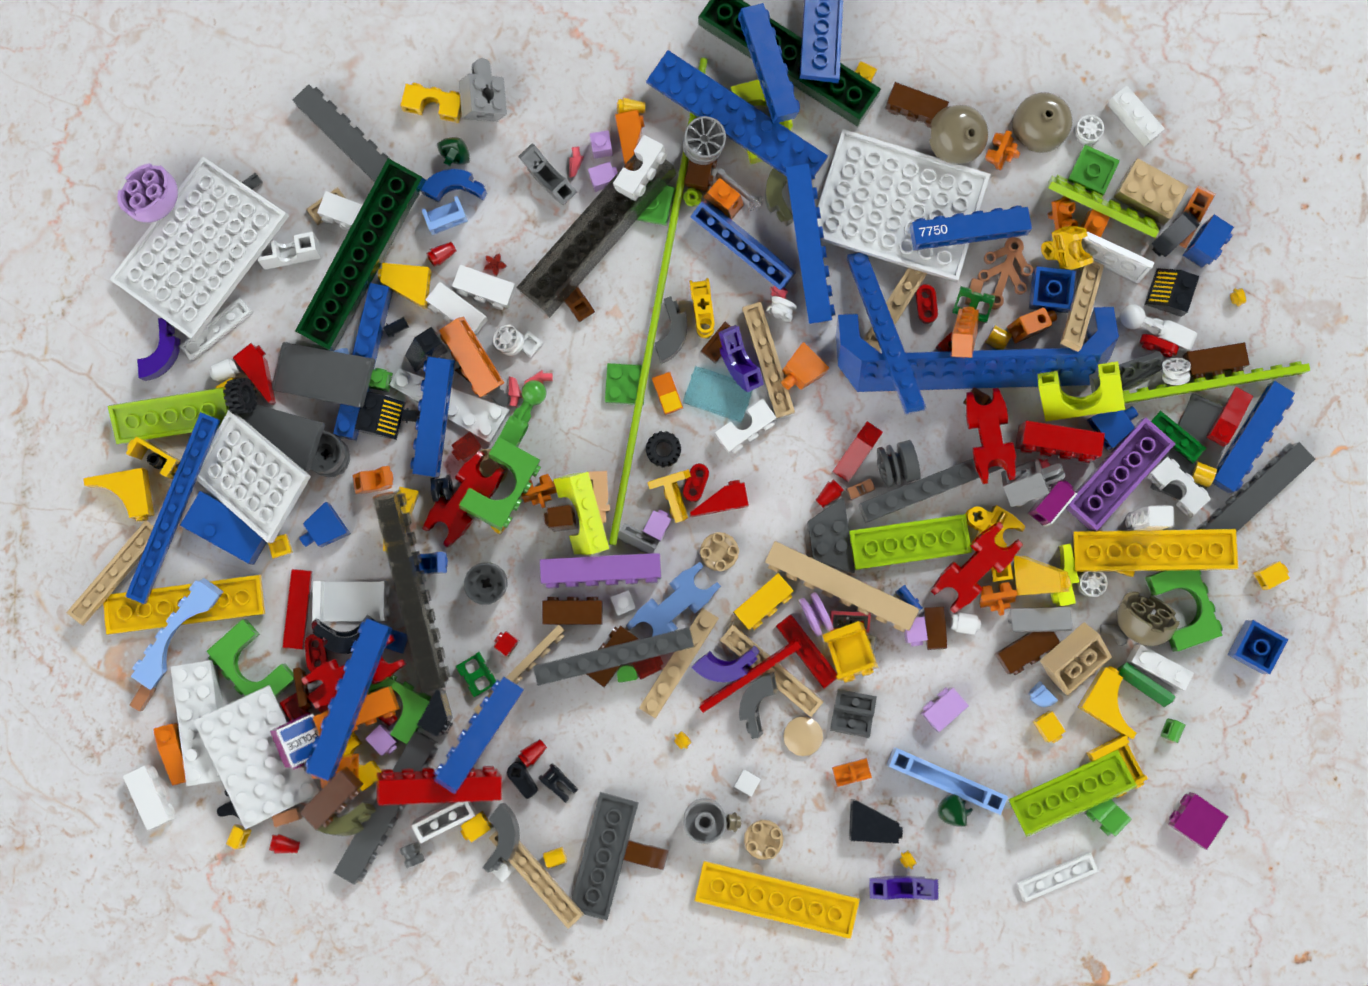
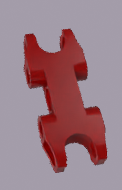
(992, 449)
(449, 511)
(987, 555)
(330, 674)

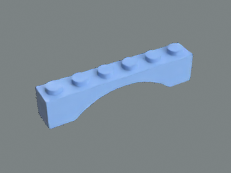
(154, 664)
(947, 780)

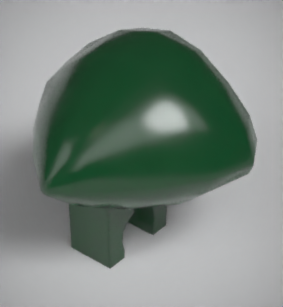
(454, 151)
(953, 811)

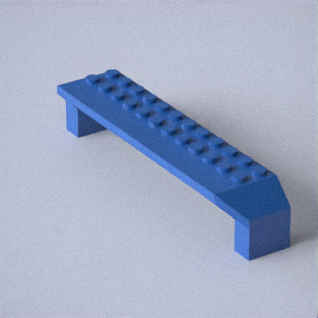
(986, 369)

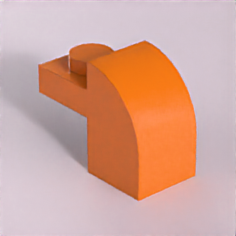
(373, 480)

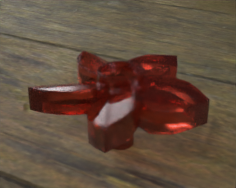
(494, 264)

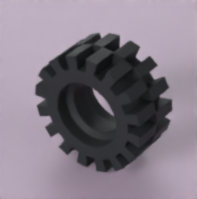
(240, 396)
(663, 437)

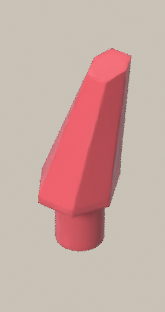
(575, 161)
(540, 376)
(514, 391)

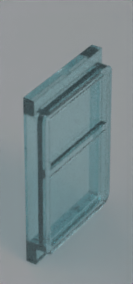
(717, 394)

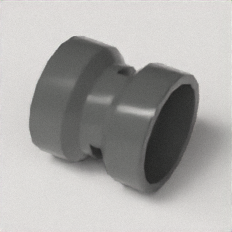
(412, 854)

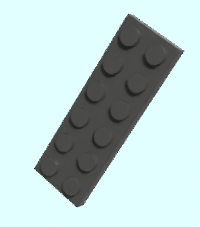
(604, 855)

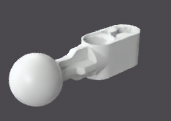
(1134, 317)

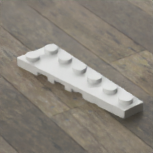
(465, 410)

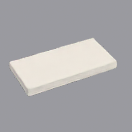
(1117, 258)

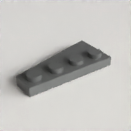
(1133, 371)

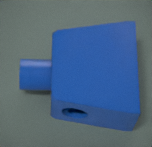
(1114, 425)
(324, 527)

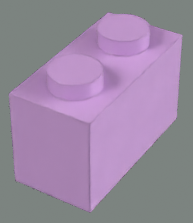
(944, 708)

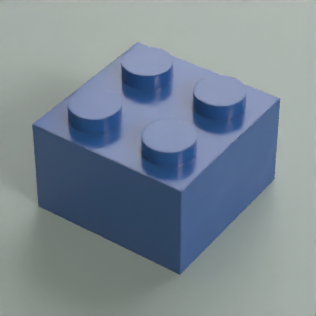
(1208, 241)
(1052, 289)
(1258, 647)

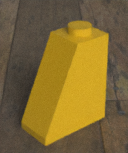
(407, 281)
(1038, 577)

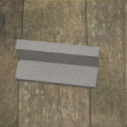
(1040, 619)

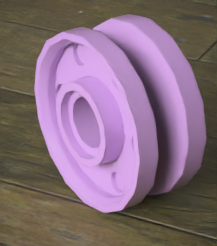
(816, 614)

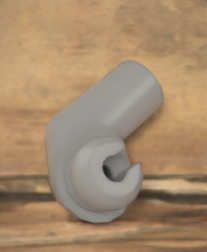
(1114, 630)

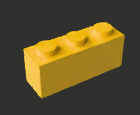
(764, 602)

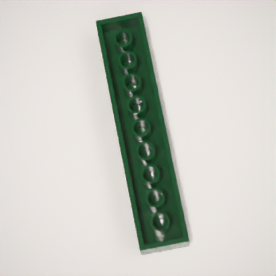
(848, 98)
(360, 255)

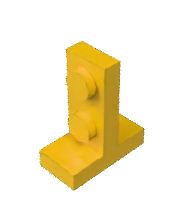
(672, 493)

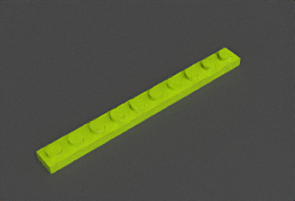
(1218, 381)

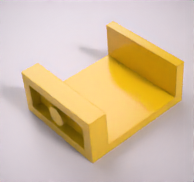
(138, 447)

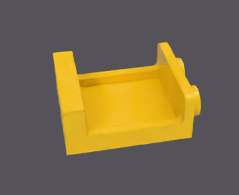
(851, 651)
(1121, 744)

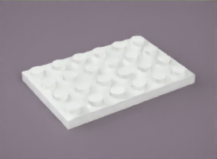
(252, 476)
(249, 760)

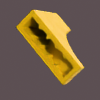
(131, 487)
(1102, 701)

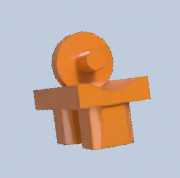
(1005, 152)
(1062, 213)
(540, 493)
(1000, 600)
(851, 772)

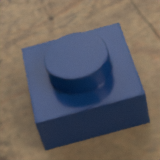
(400, 642)

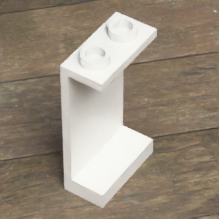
(350, 601)

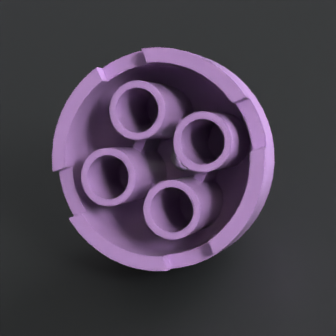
(148, 193)

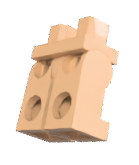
(600, 489)

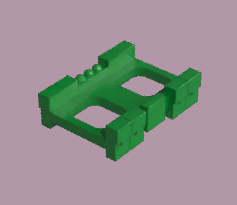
(975, 299)
(471, 677)

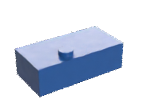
(223, 528)

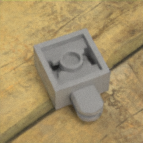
(476, 90)
(1030, 482)

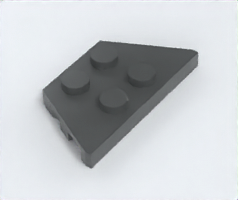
(831, 537)

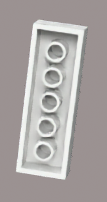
(196, 694)

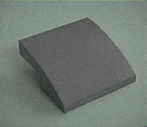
(853, 713)

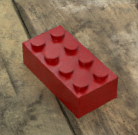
(1059, 441)

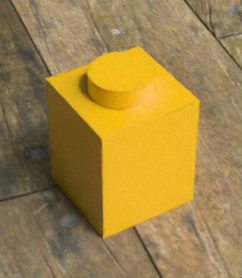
(1272, 575)
(1049, 727)
(475, 827)

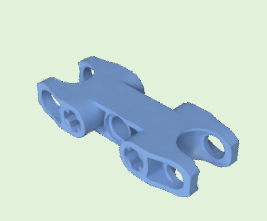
(685, 596)

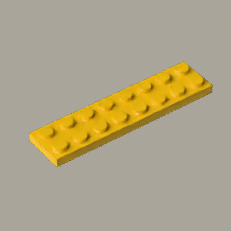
(1155, 550)
(240, 599)
(777, 899)

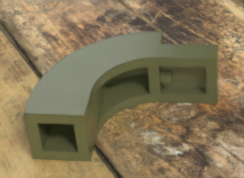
(774, 198)
(351, 822)

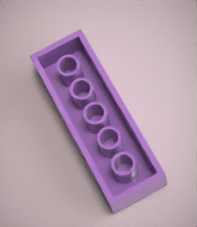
(1119, 474)
(600, 569)

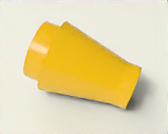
(627, 105)

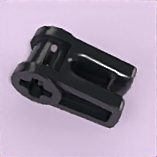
(440, 487)
(524, 782)
(552, 782)

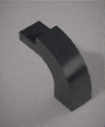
(335, 640)

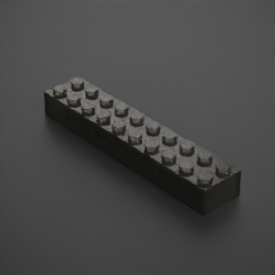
(589, 240)
(411, 591)

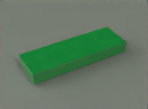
(1184, 442)
(1146, 684)

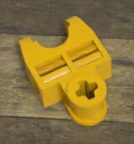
(1067, 248)
(701, 296)
(988, 518)

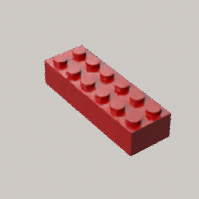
(420, 787)

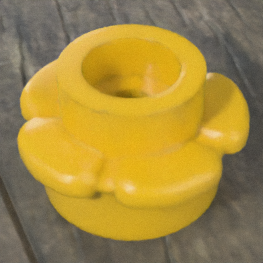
(1238, 297)
(682, 740)
(907, 860)

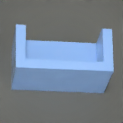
(445, 216)

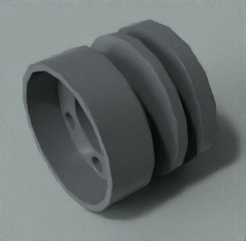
(337, 462)
(898, 463)
(474, 586)

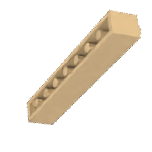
(843, 586)

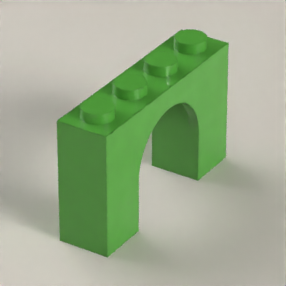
(498, 512)
(1204, 625)
(226, 655)
(413, 707)

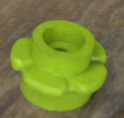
(697, 197)

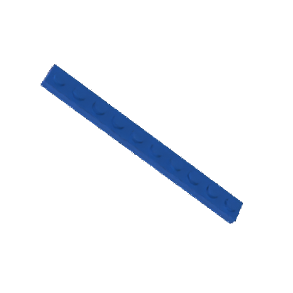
(886, 333)
(172, 508)

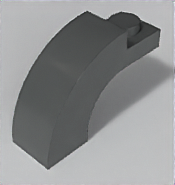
(546, 175)
(673, 342)
(751, 700)
(508, 837)

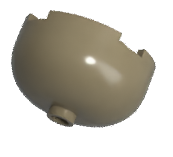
(1042, 122)
(958, 134)
(1143, 627)

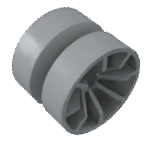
(704, 140)
(704, 821)

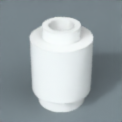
(224, 370)
(965, 623)

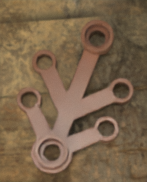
(1007, 269)

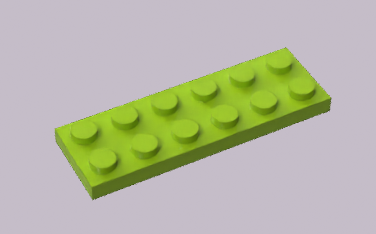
(1110, 208)
(165, 414)
(910, 541)
(1072, 793)

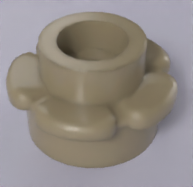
(733, 822)

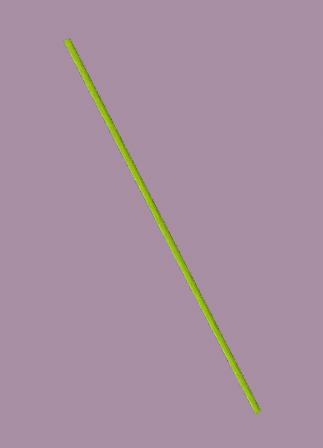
(651, 338)

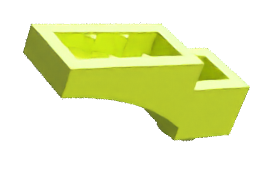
(1067, 564)

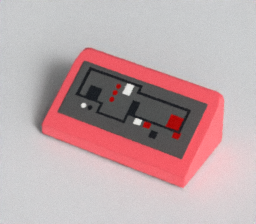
(841, 619)

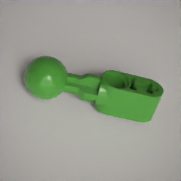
(517, 424)

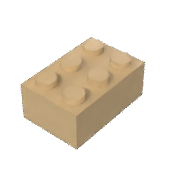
(1151, 191)
(1075, 658)

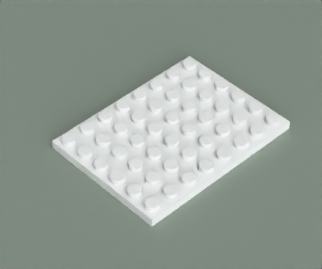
(879, 192)
(200, 249)

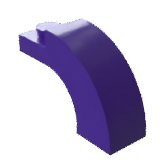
(163, 357)
(737, 361)
(725, 671)
(903, 887)

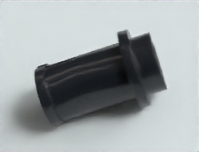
(395, 327)
(410, 415)
(156, 460)

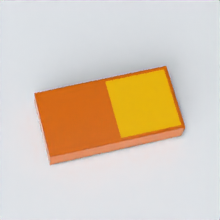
(667, 393)

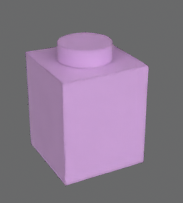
(601, 144)
(601, 175)
(657, 524)
(917, 632)
(382, 740)

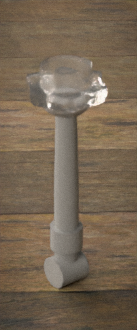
(754, 203)

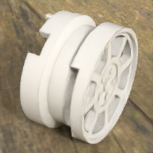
(1089, 130)
(781, 308)
(509, 341)
(1177, 372)
(1092, 583)

